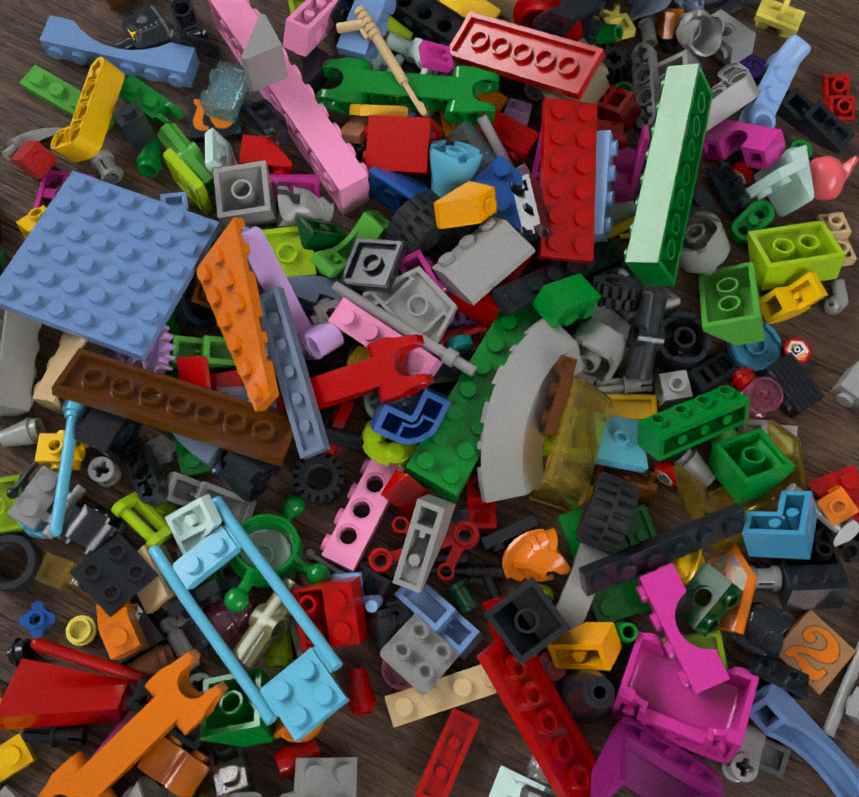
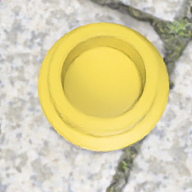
(81, 630)

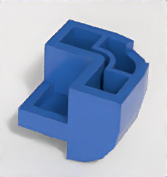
(410, 418)

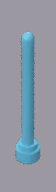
(73, 413)

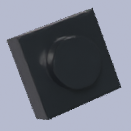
(375, 583)

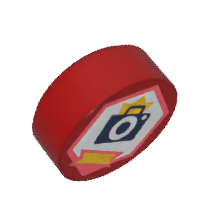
(744, 173)
(798, 347)
(665, 474)

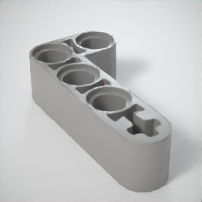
(732, 93)

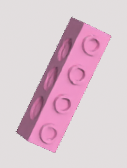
(308, 26)
(350, 555)

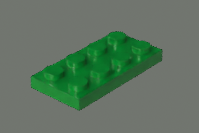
(615, 601)

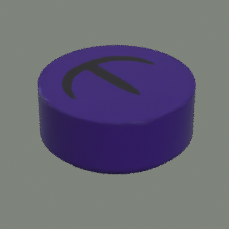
(755, 66)

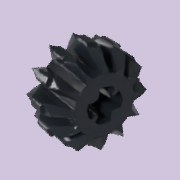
(617, 63)

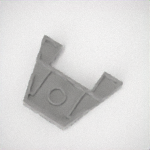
(417, 303)

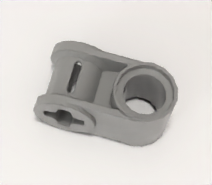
(747, 756)

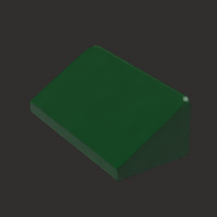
(319, 234)

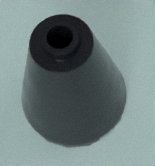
(587, 694)

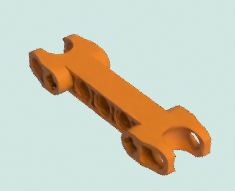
(173, 704)

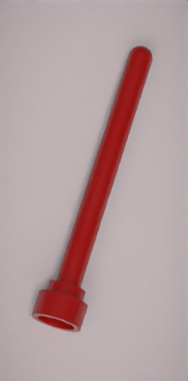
(87, 660)

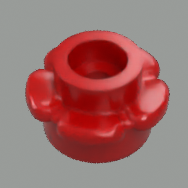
(742, 378)

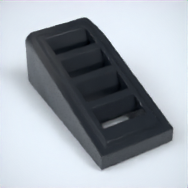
(697, 382)

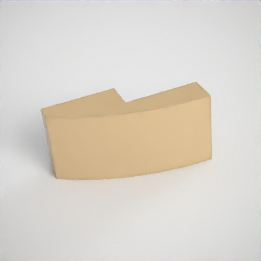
(841, 231)

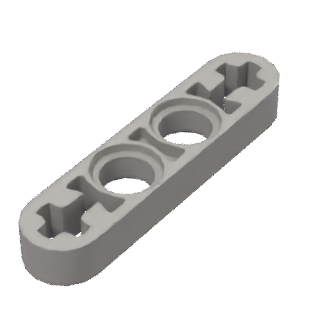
(651, 84)

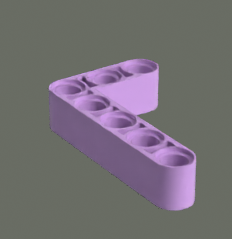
(314, 339)

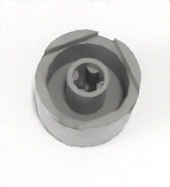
(704, 244)
(599, 350)

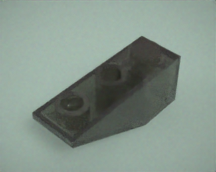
(230, 769)

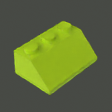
(792, 251)

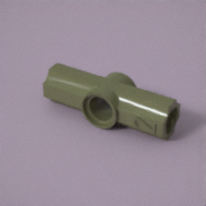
(267, 625)

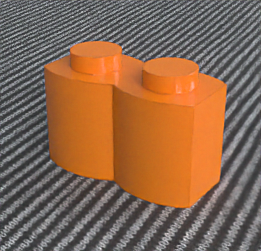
(176, 766)

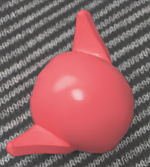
(830, 175)

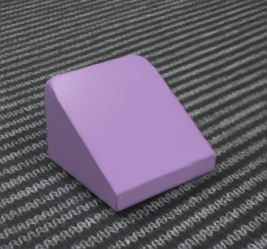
(519, 110)

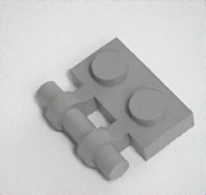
(38, 499)

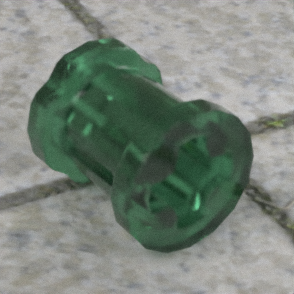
(463, 596)

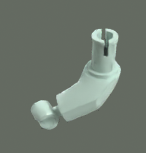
(409, 50)

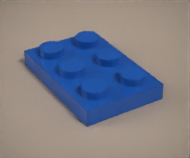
(499, 175)

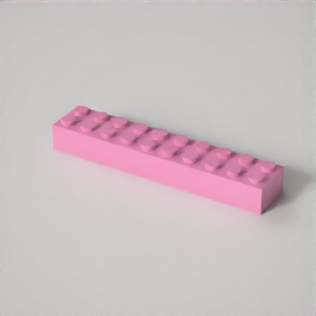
(306, 120)

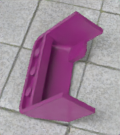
(650, 766)

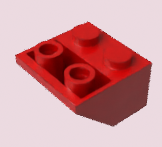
(335, 610)

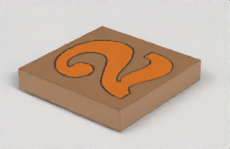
(815, 650)

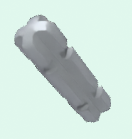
(177, 638)

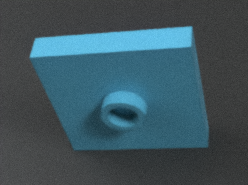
(620, 446)

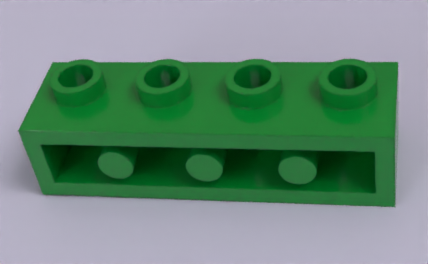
(693, 422)

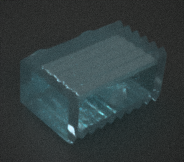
(225, 92)

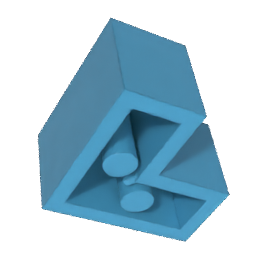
(784, 532)

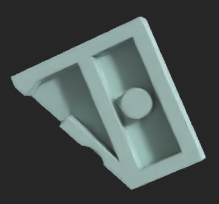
(217, 151)
(194, 522)

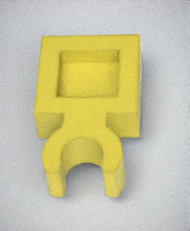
(622, 19)

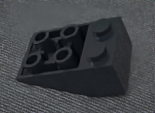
(814, 581)

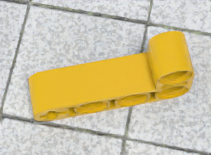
(92, 114)

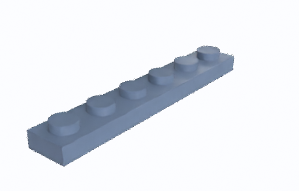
(292, 374)

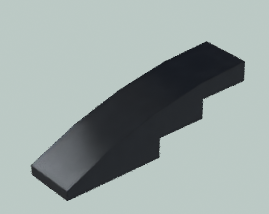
(814, 120)

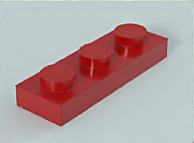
(447, 755)

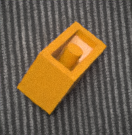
(465, 205)
(586, 647)

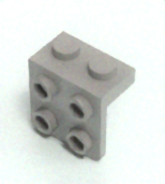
(419, 654)

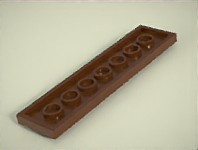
(175, 406)

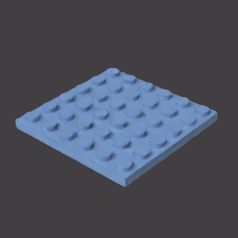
(106, 264)

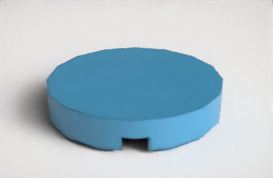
(757, 354)

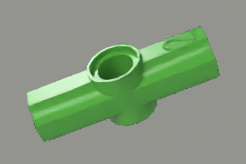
(188, 152)

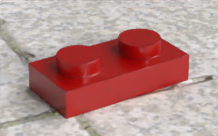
(341, 417)

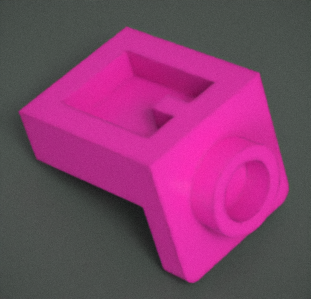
(436, 57)

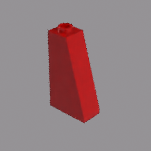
(61, 697)

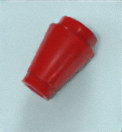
(360, 693)
(287, 755)

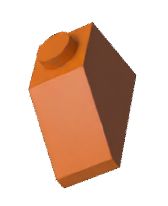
(121, 632)

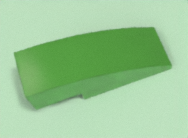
(211, 346)

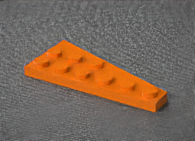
(237, 309)

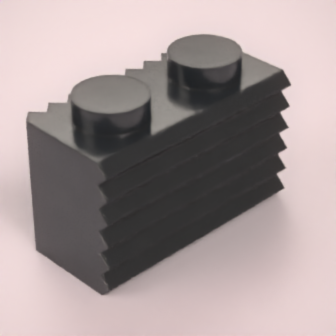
(797, 385)

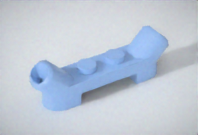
(779, 73)

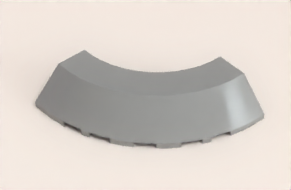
(511, 430)

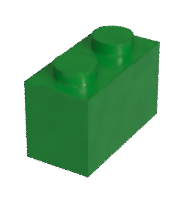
(566, 301)

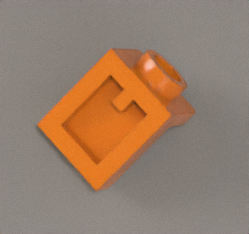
(668, 22)
(837, 505)

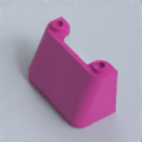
(703, 722)

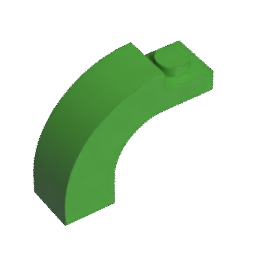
(333, 260)

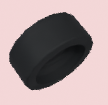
(35, 560)

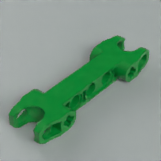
(439, 93)

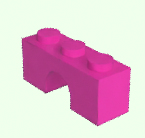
(759, 144)

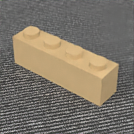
(445, 694)

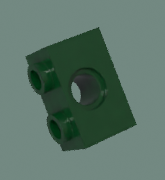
(704, 584)

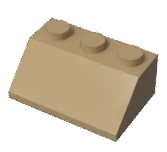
(68, 347)

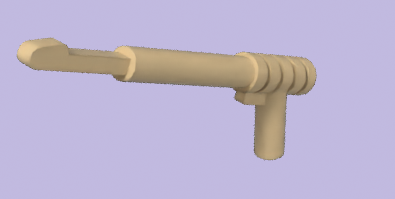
(371, 31)

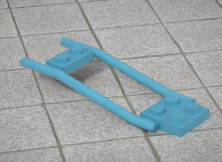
(305, 689)

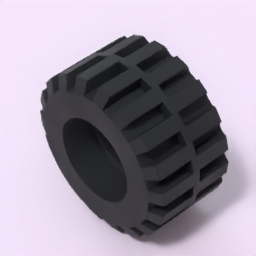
(416, 224)
(608, 513)

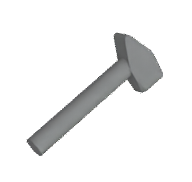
(496, 143)
(840, 533)

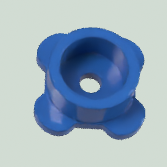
(46, 619)

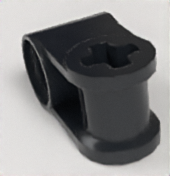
(186, 18)

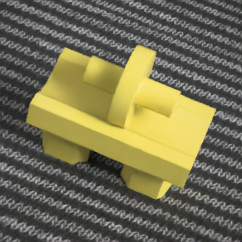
(780, 16)

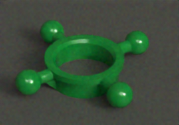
(293, 506)

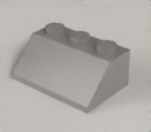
(482, 260)

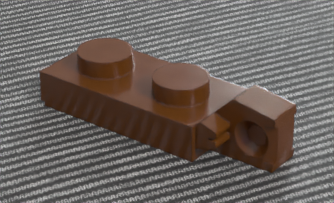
(558, 394)

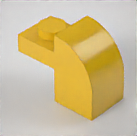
(793, 299)

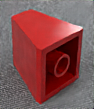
(400, 144)

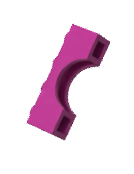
(698, 666)

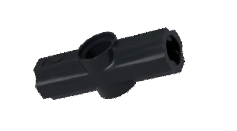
(646, 336)

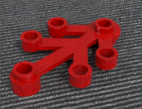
(451, 539)

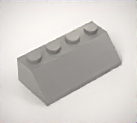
(17, 362)

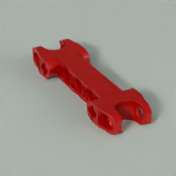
(382, 372)

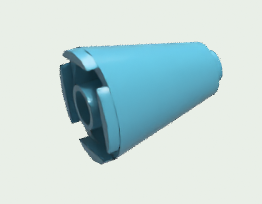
(452, 165)

